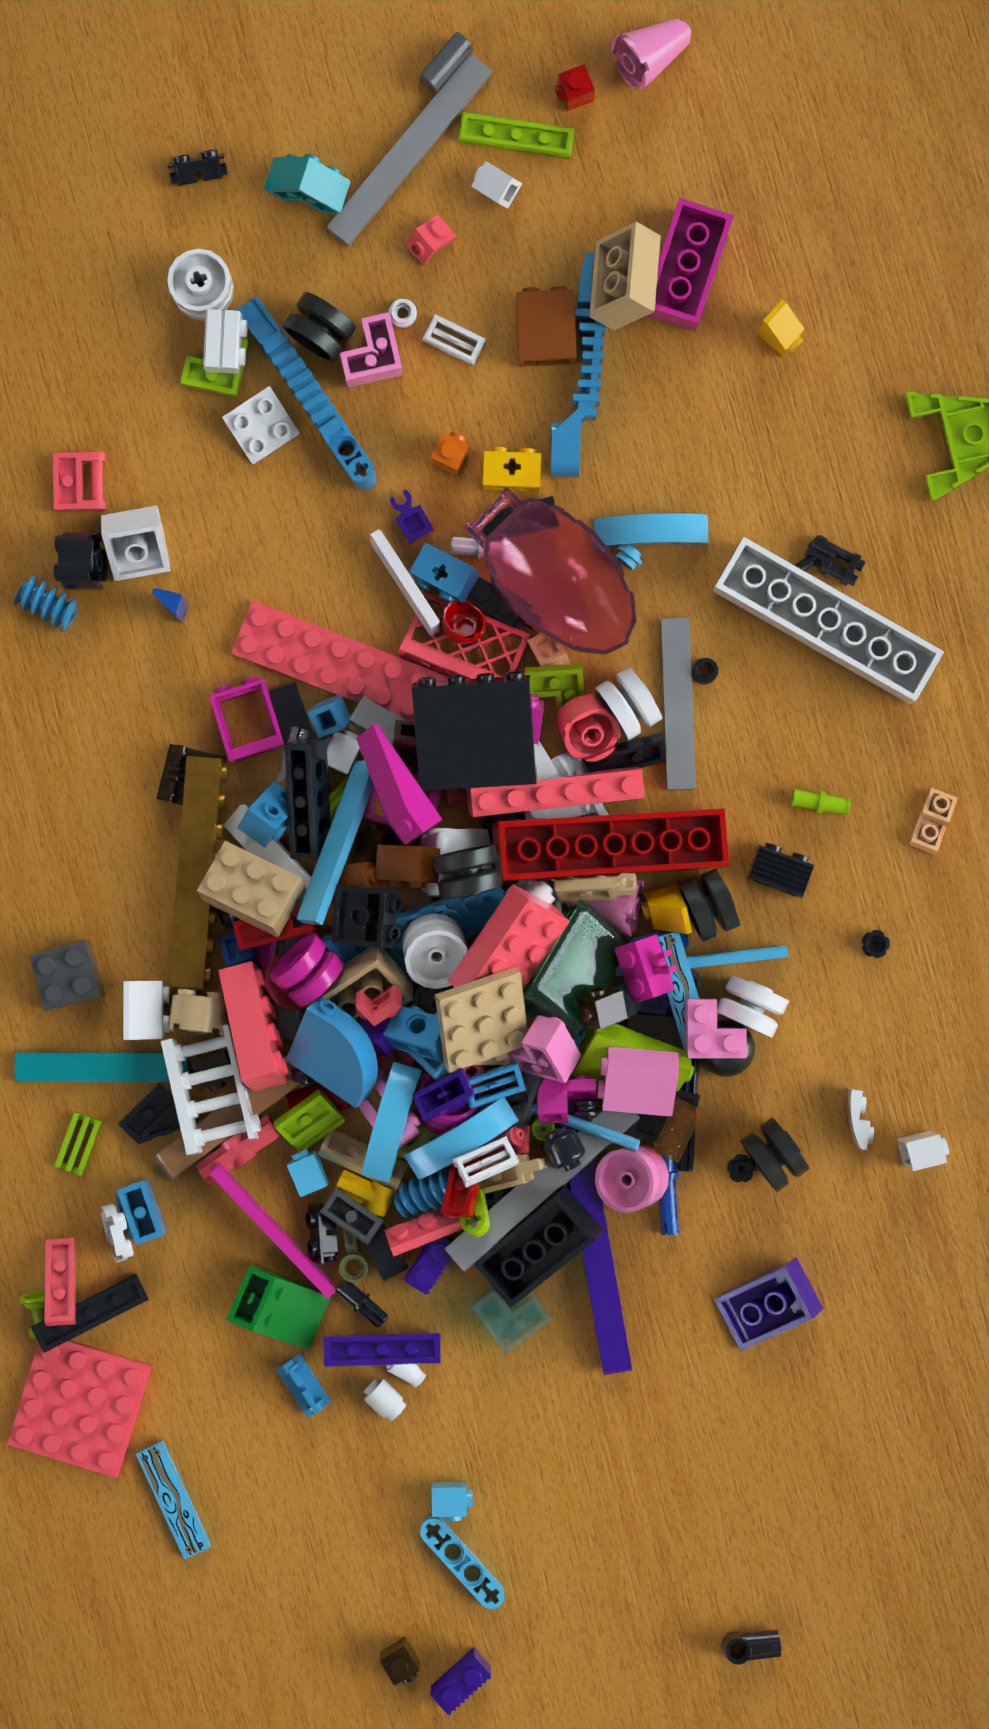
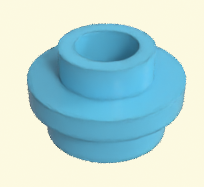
(629, 557)

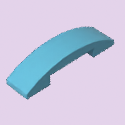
(652, 529)
(390, 1122)
(461, 1139)

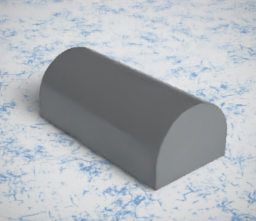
(446, 62)
(357, 1221)

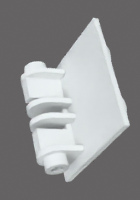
(260, 425)

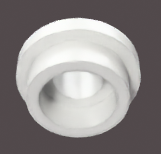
(403, 304)

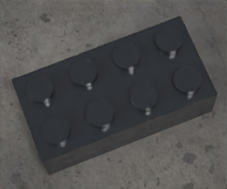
(538, 1246)

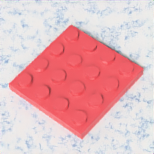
(80, 1406)

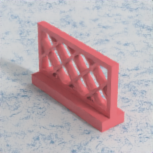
(449, 664)

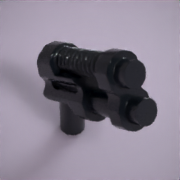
(822, 553)

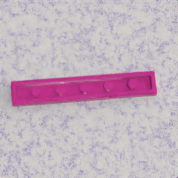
(272, 1229)

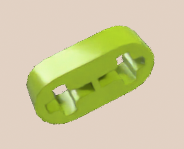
(481, 1213)

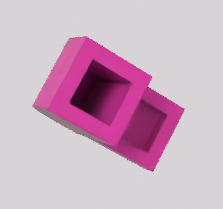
(554, 1097)

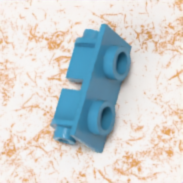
(303, 1385)

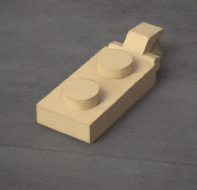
(595, 888)
(513, 1176)

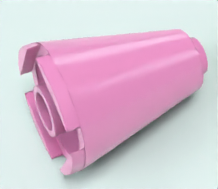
(649, 50)
(621, 912)

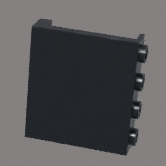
(474, 731)

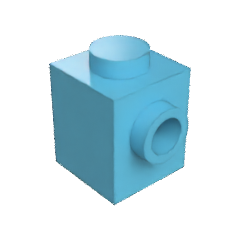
(307, 1172)
(451, 1500)

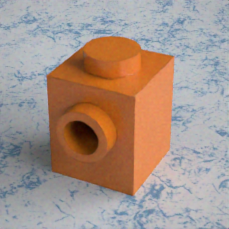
(450, 452)

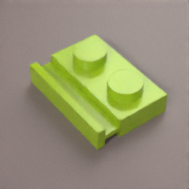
(309, 1121)

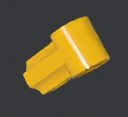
(366, 1192)

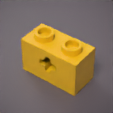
(497, 476)

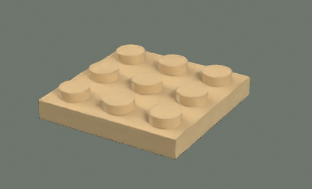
(481, 1019)

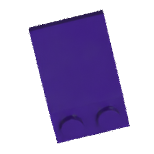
(769, 1304)

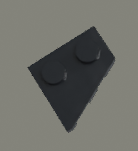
(152, 1116)

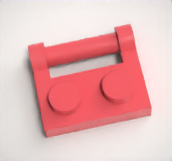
(68, 481)

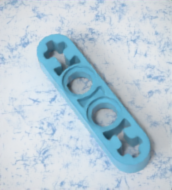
(464, 1560)

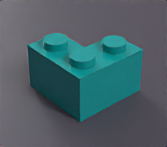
(307, 181)

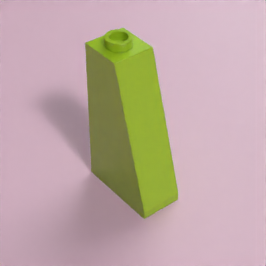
(596, 1045)

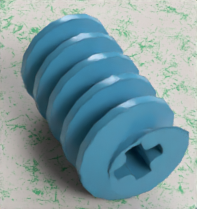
(46, 603)
(421, 1194)

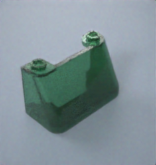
(576, 963)

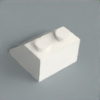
(135, 543)
(145, 1009)

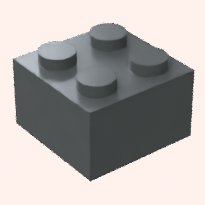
(67, 975)

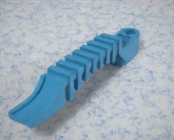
(308, 393)
(566, 435)

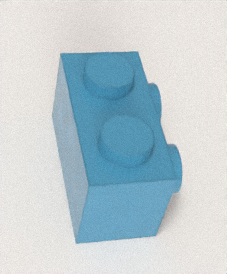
(267, 816)
(141, 1211)

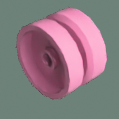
(631, 1178)

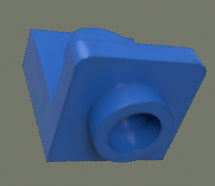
(231, 952)

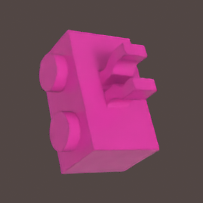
(645, 968)

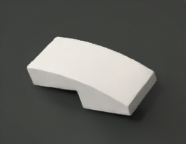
(860, 1128)

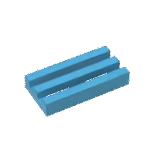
(513, 1066)

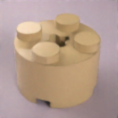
(198, 1014)

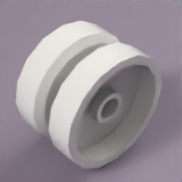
(195, 268)
(632, 701)
(433, 949)
(752, 1005)

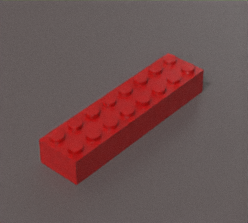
(611, 844)

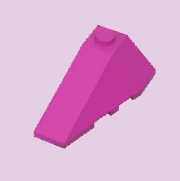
(400, 796)

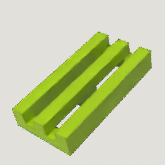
(66, 1143)

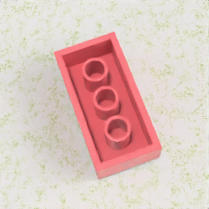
(515, 936)
(254, 1027)

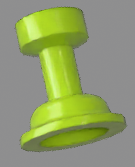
(540, 1130)
(36, 1302)

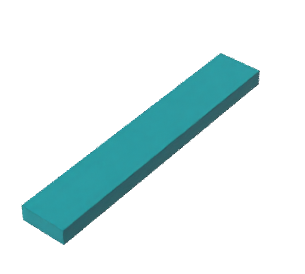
(91, 1067)

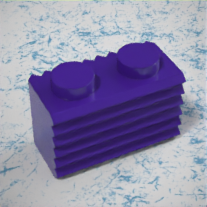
(429, 1265)
(460, 1681)

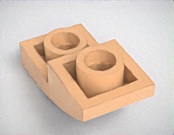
(933, 821)

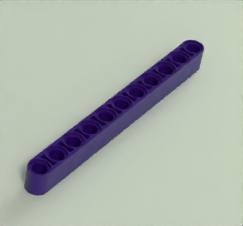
(601, 1273)

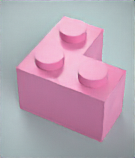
(377, 360)
(703, 1036)
(547, 1050)

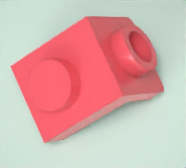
(430, 239)
(380, 1008)

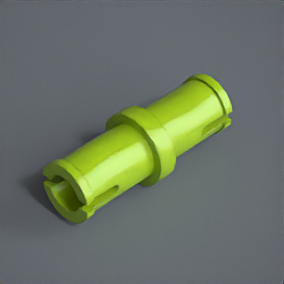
(820, 802)

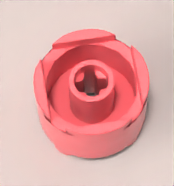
(588, 727)

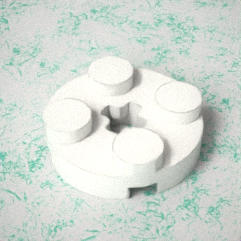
(114, 1224)

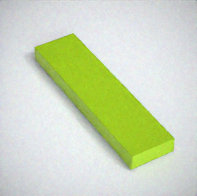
(516, 135)

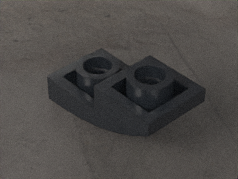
(382, 1256)

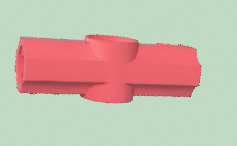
(238, 1149)

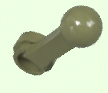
(352, 1252)

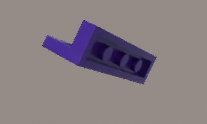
(382, 1350)

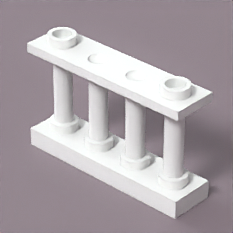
(189, 1110)

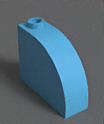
(335, 1052)

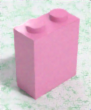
(639, 1081)

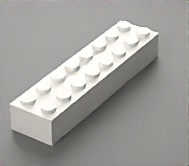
(828, 621)

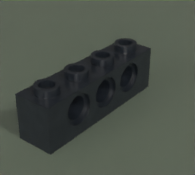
(307, 797)

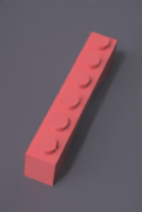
(557, 792)

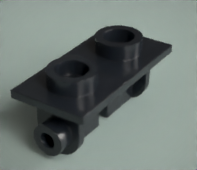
(186, 168)
(320, 1246)

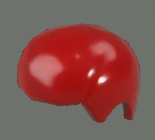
(463, 622)

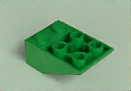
(278, 1307)

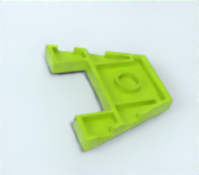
(966, 434)

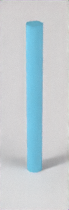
(596, 1130)

